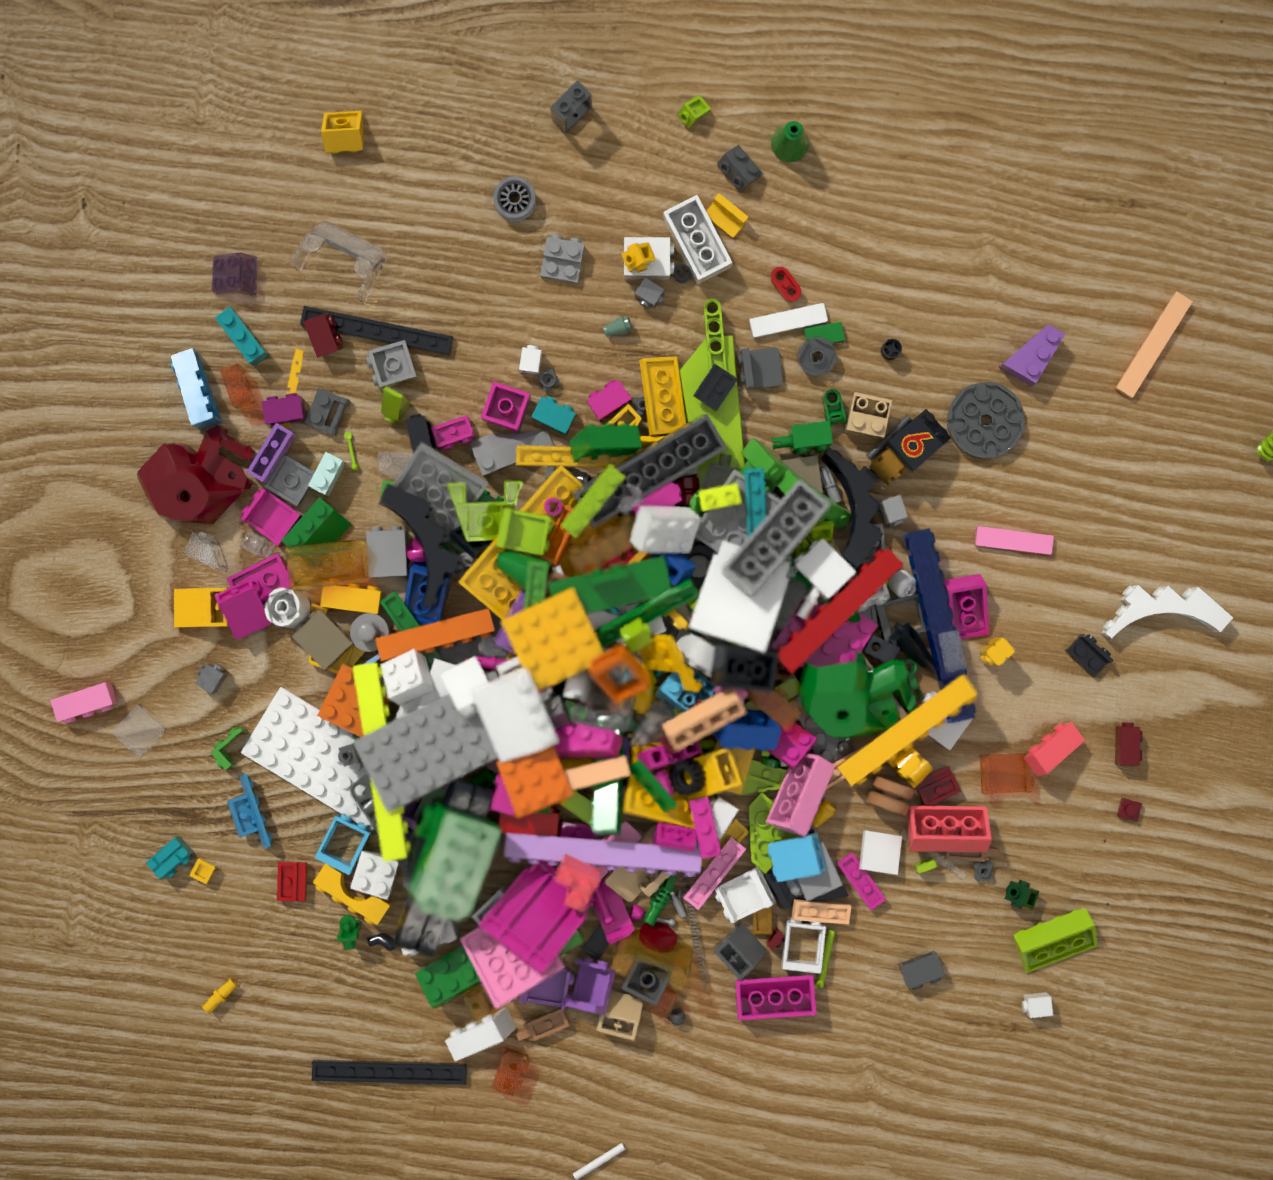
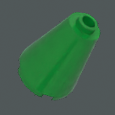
(790, 142)
(515, 566)

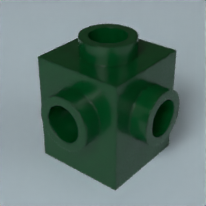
(1021, 894)

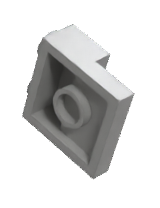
(562, 259)
(391, 364)

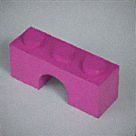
(660, 757)

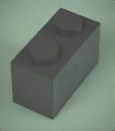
(921, 970)

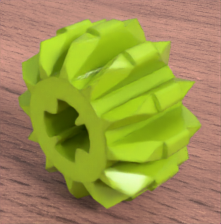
(1265, 448)

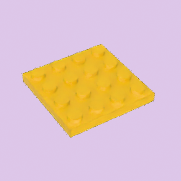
(553, 639)
(641, 804)

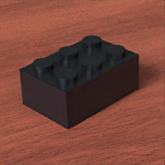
(743, 668)

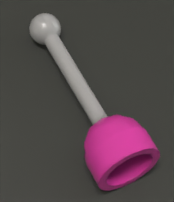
(637, 913)

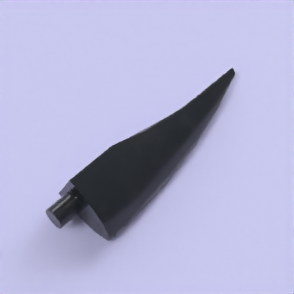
(912, 645)

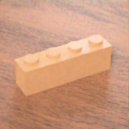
(704, 718)

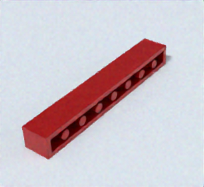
(839, 610)

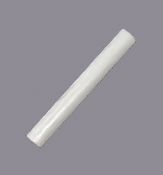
(599, 1161)

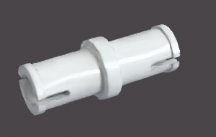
(809, 602)

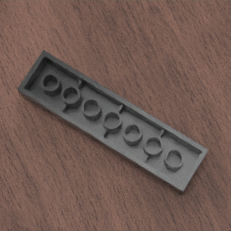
(660, 463)

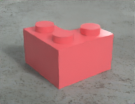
(580, 879)

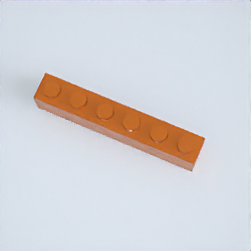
(436, 634)

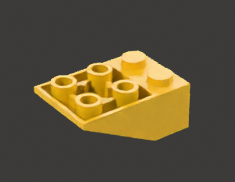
(198, 608)
(721, 773)

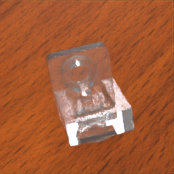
(489, 648)

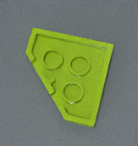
(763, 833)

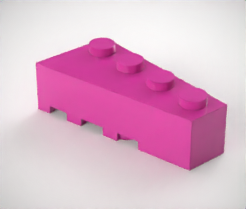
(586, 741)

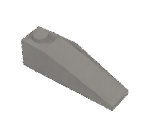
(499, 450)

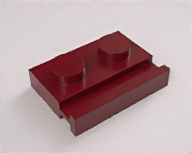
(938, 786)

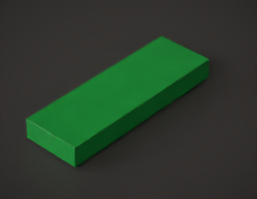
(652, 786)

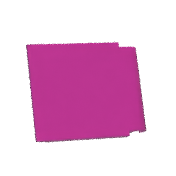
(533, 917)

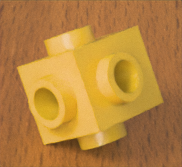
(638, 257)

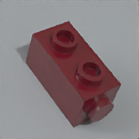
(1128, 744)

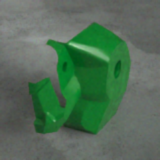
(851, 700)

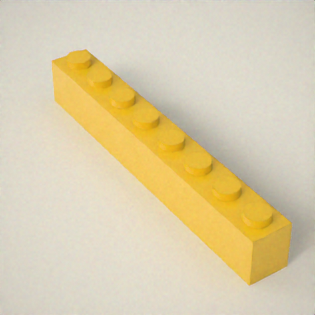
(908, 729)

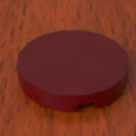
(658, 937)

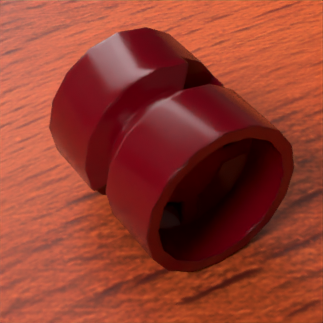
(688, 488)

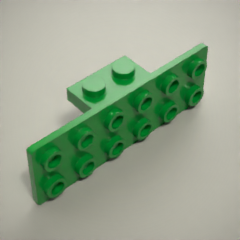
(617, 584)

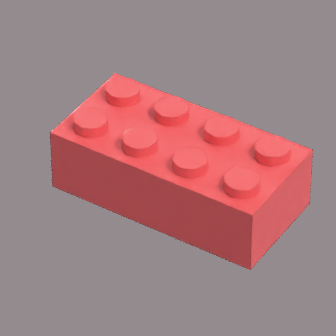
(948, 829)

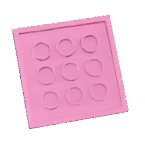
(501, 970)

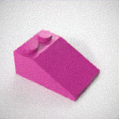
(968, 605)

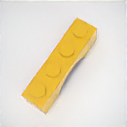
(332, 881)

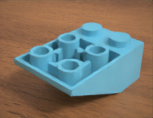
(682, 699)

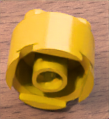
(911, 767)

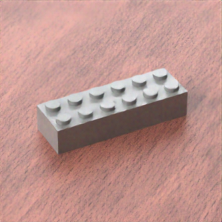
(775, 538)

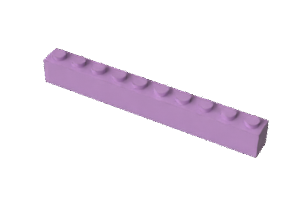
(602, 853)

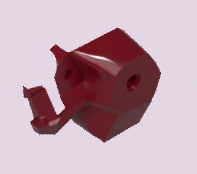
(195, 484)

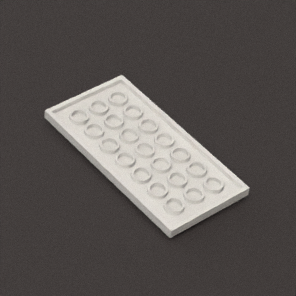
(305, 753)

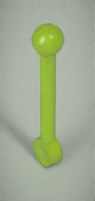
(348, 436)

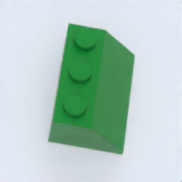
(317, 526)

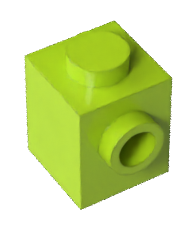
(636, 635)

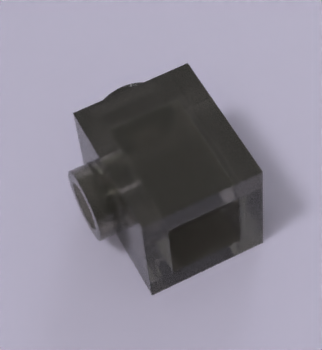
(598, 698)

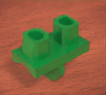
(349, 931)

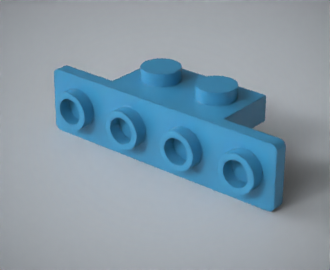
(247, 815)

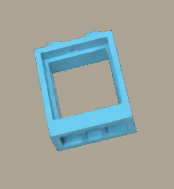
(335, 861)

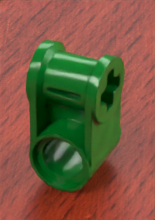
(834, 409)

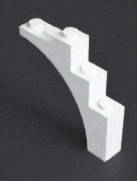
(1194, 605)

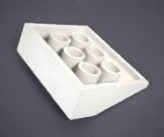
(514, 715)

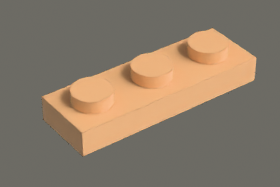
(821, 911)

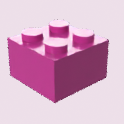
(506, 407)

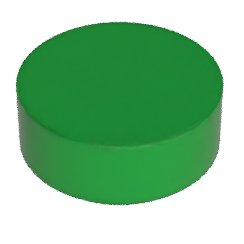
(770, 762)

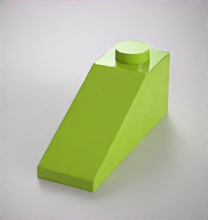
(393, 405)

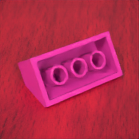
(775, 997)

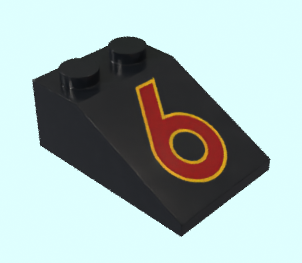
(919, 440)

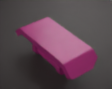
(611, 913)

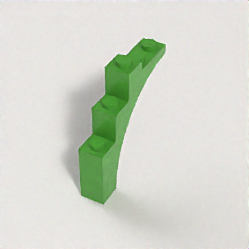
(785, 478)

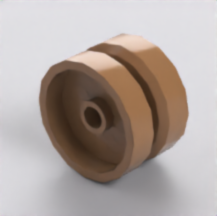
(890, 795)

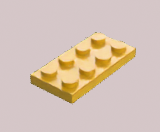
(662, 394)

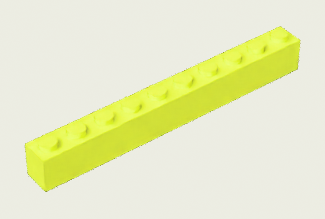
(374, 716)

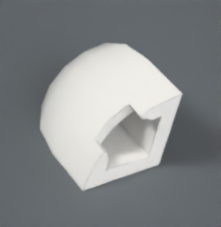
(578, 686)

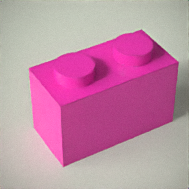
(608, 400)

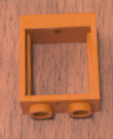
(611, 659)

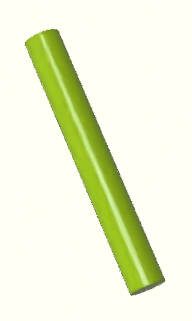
(826, 957)

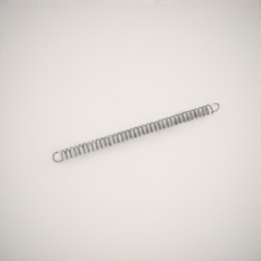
(695, 934)

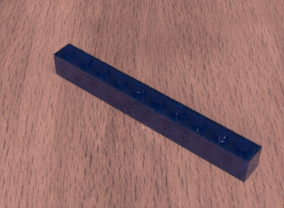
(934, 607)

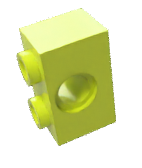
(720, 497)

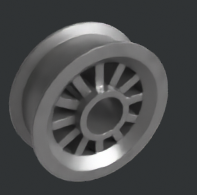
(527, 188)

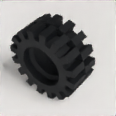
(695, 773)

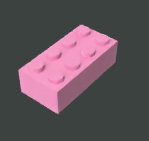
(800, 795)

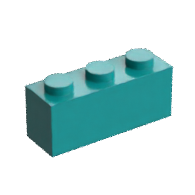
(241, 336)

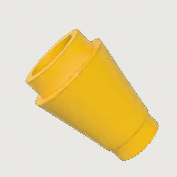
(824, 812)

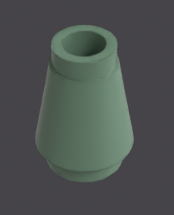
(618, 327)

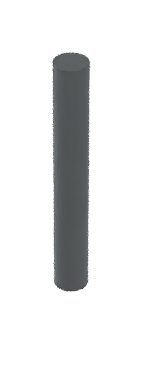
(883, 443)

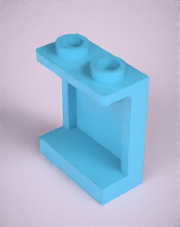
(797, 857)

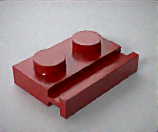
(292, 881)

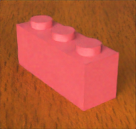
(1053, 748)

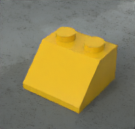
(343, 131)

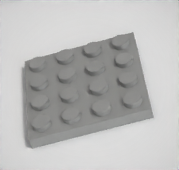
(427, 478)
(731, 521)

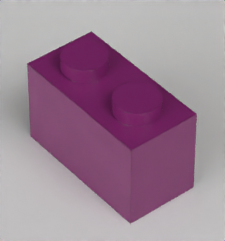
(284, 409)

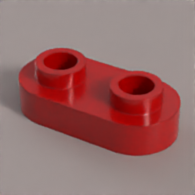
(788, 283)

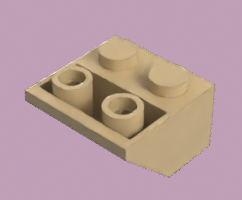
(868, 416)
(621, 1015)

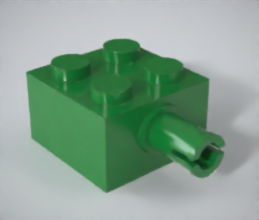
(806, 437)

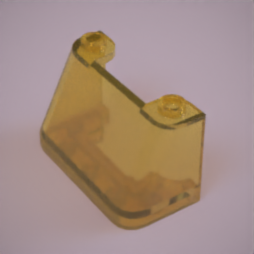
(677, 960)

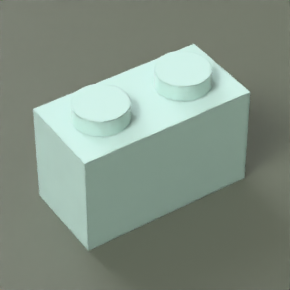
(327, 474)

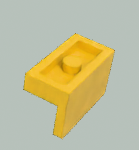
(726, 216)

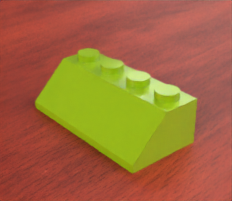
(1055, 940)

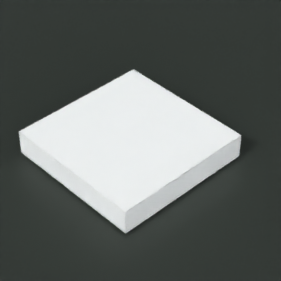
(880, 852)

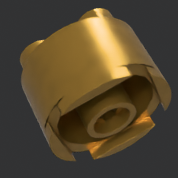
(888, 466)

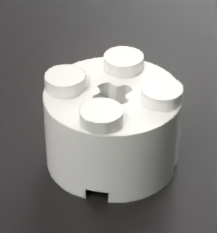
(287, 608)

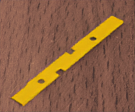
(293, 380)

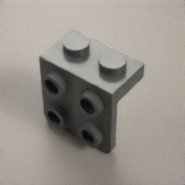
(760, 368)

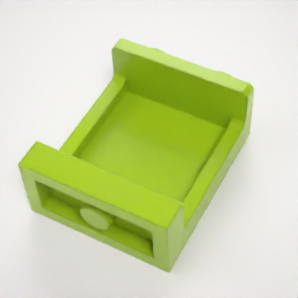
(524, 531)

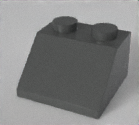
(646, 981)

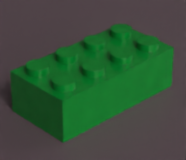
(448, 978)

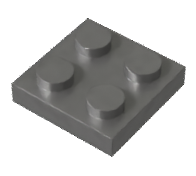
(290, 480)

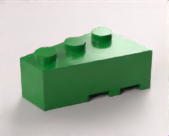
(605, 440)

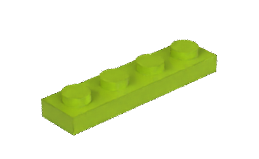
(592, 501)

